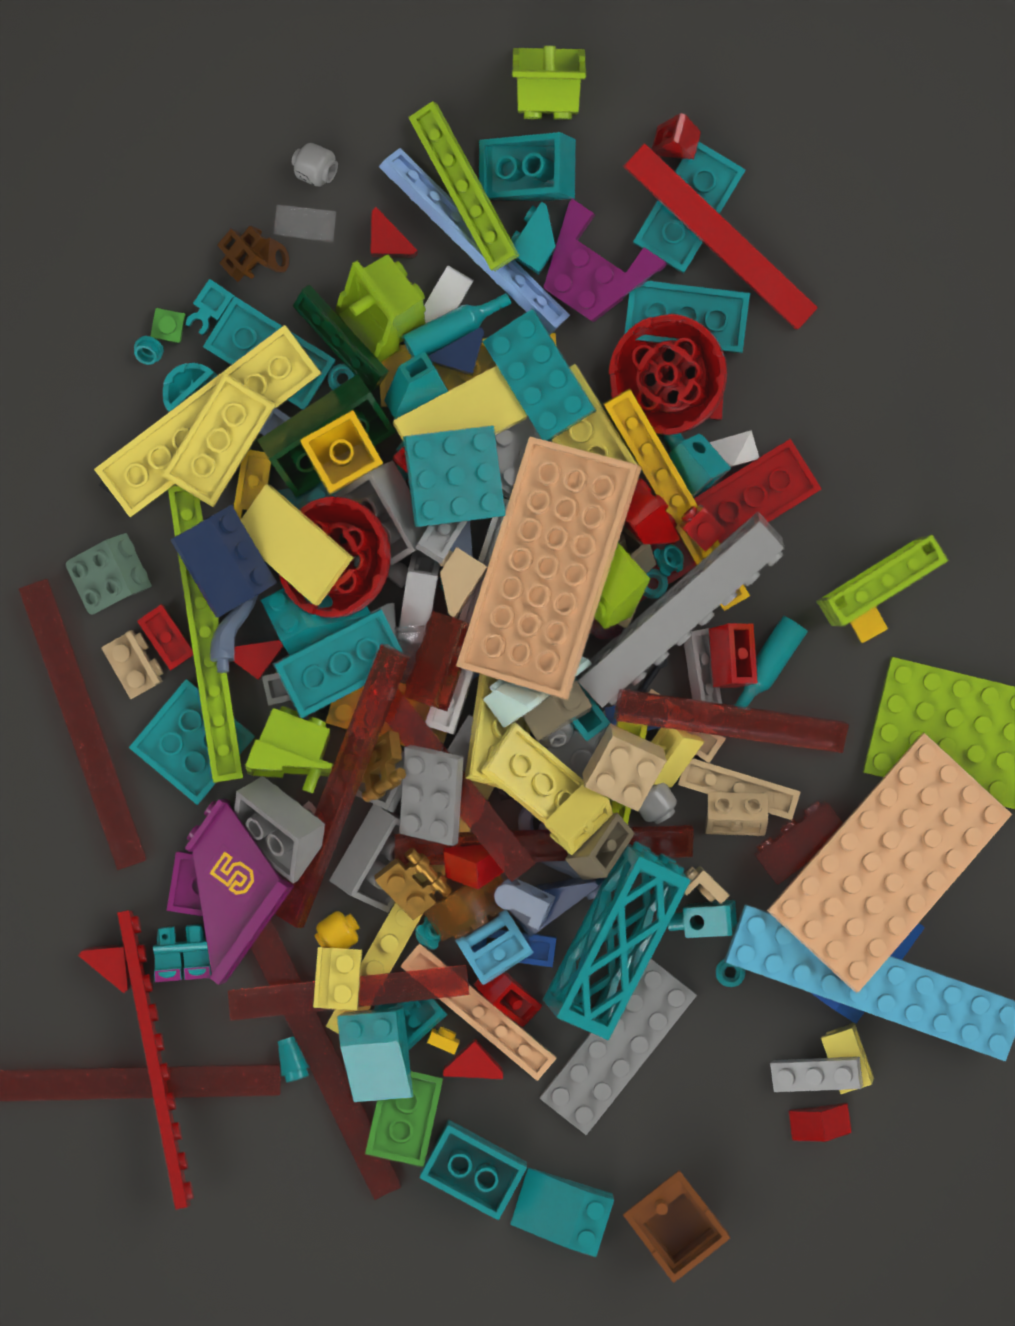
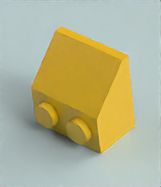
(341, 452)

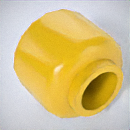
(337, 931)

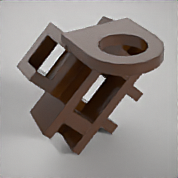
(259, 250)

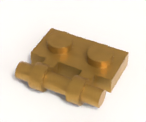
(383, 761)
(405, 888)

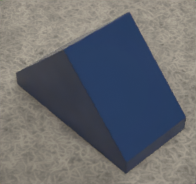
(460, 354)

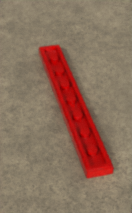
(720, 236)

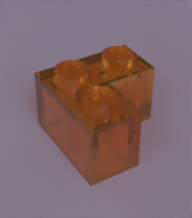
(464, 909)

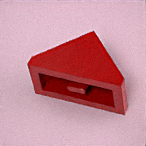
(677, 138)
(388, 239)
(257, 657)
(470, 865)
(110, 963)
(473, 1063)
(820, 1122)

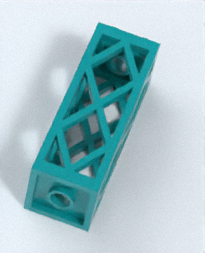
(633, 953)

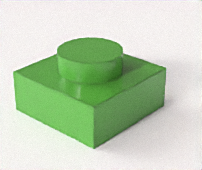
(168, 325)

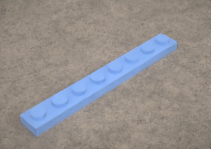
(445, 214)

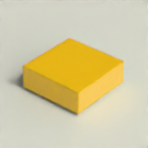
(868, 625)

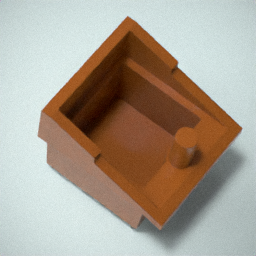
(676, 1226)

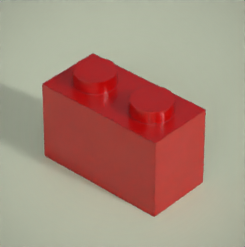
(733, 655)

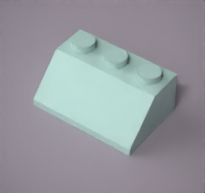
(513, 701)

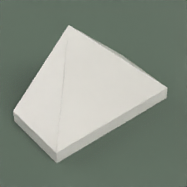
(737, 448)

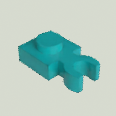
(211, 303)

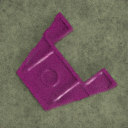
(587, 279)

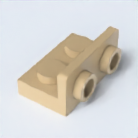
(133, 664)
(737, 814)
(707, 886)

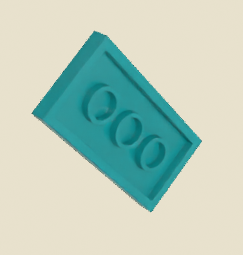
(663, 233)
(718, 310)
(245, 328)
(539, 375)
(334, 663)

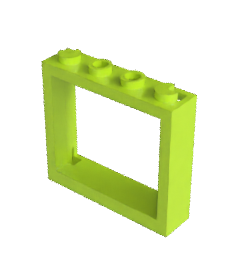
(882, 580)

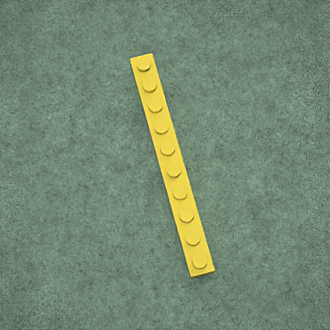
(395, 932)

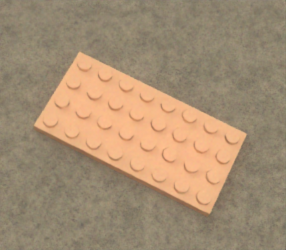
(548, 567)
(889, 862)

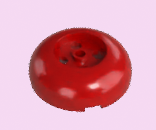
(694, 348)
(364, 539)

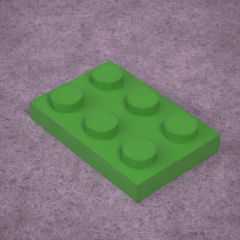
(404, 1125)

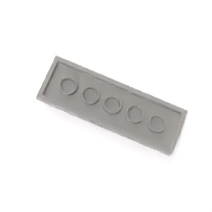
(604, 1067)

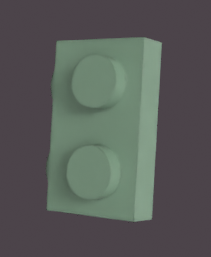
(108, 573)

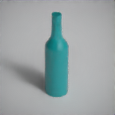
(451, 326)
(773, 657)

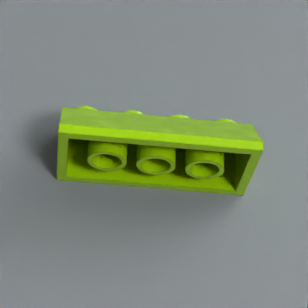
(621, 589)

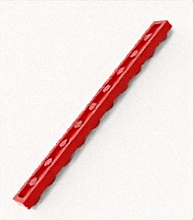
(158, 1071)

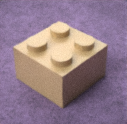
(624, 767)

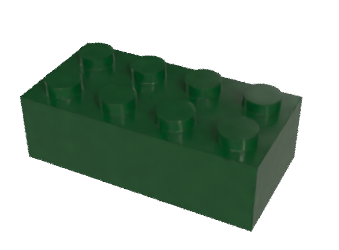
(284, 444)

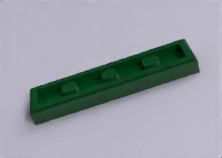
(340, 338)

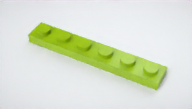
(463, 186)

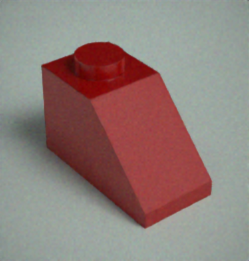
(510, 998)

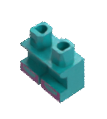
(170, 957)

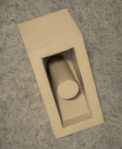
(459, 579)

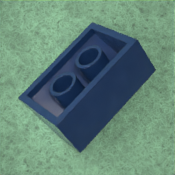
(223, 561)

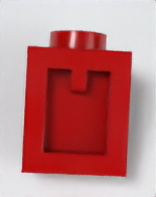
(701, 526)

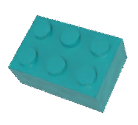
(473, 1169)

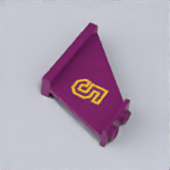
(235, 887)

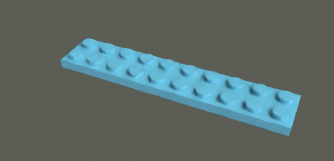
(895, 992)

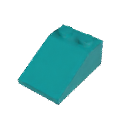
(528, 167)
(299, 628)
(376, 1054)
(563, 1211)

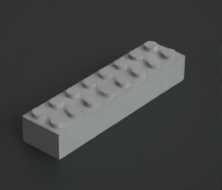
(681, 609)

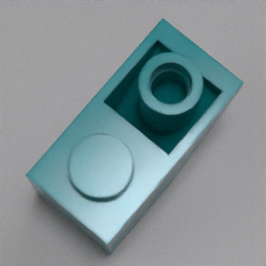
(536, 240)
(414, 385)

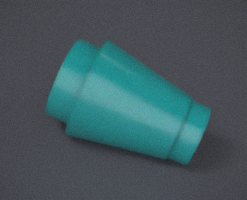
(292, 1061)

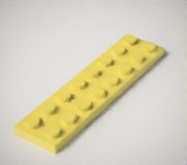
(272, 369)

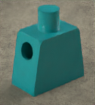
(696, 462)
(717, 917)

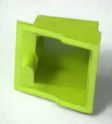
(548, 81)
(381, 305)
(291, 747)

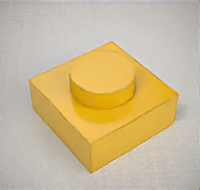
(444, 1039)

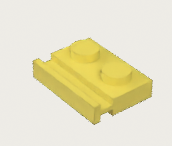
(337, 978)

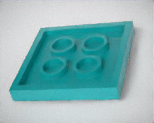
(454, 476)
(177, 743)

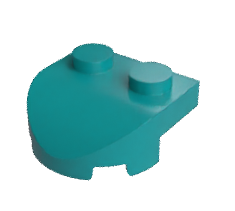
(184, 382)
(419, 1017)

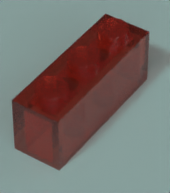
(435, 666)
(798, 841)

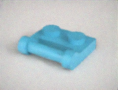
(498, 954)

